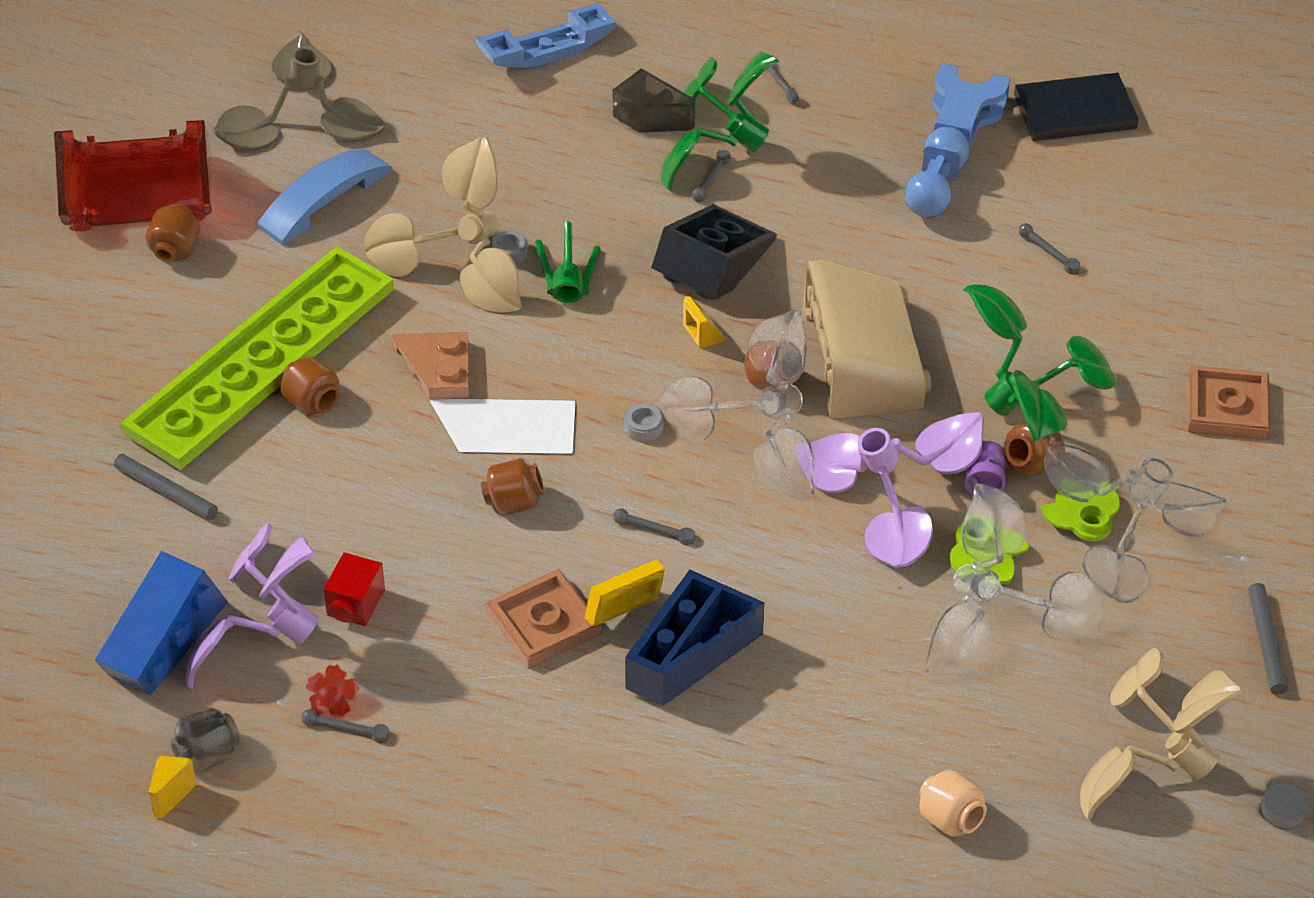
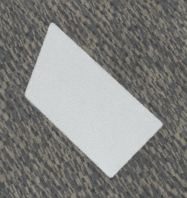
(508, 425)

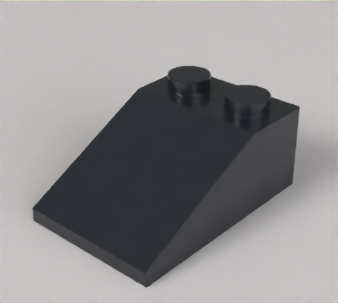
(711, 250)

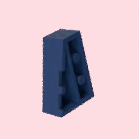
(691, 637)

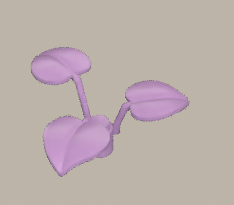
(905, 534)
(286, 614)

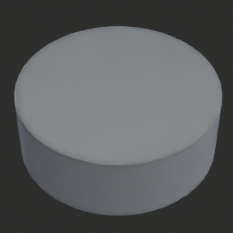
(513, 243)
(643, 422)
(1284, 805)

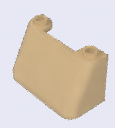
(864, 340)

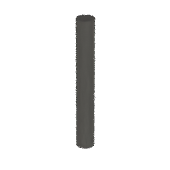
(165, 486)
(1267, 639)

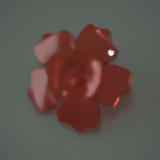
(332, 691)

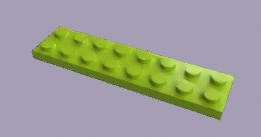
(252, 358)

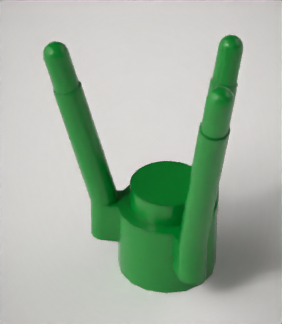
(567, 281)

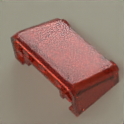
(132, 177)

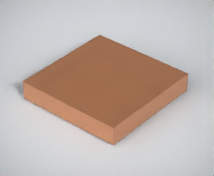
(1228, 402)
(542, 618)

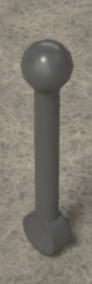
(791, 93)
(722, 158)
(1071, 264)
(685, 536)
(379, 732)

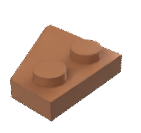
(437, 362)

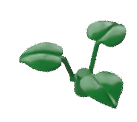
(742, 127)
(1039, 407)

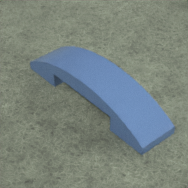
(550, 45)
(316, 188)

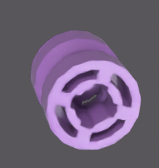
(987, 468)

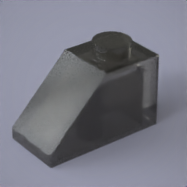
(652, 104)

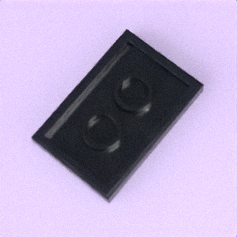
(1075, 106)

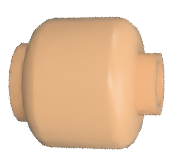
(952, 803)

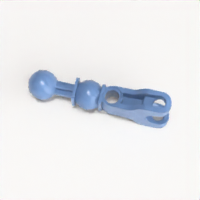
(961, 113)

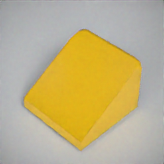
(700, 324)
(170, 783)

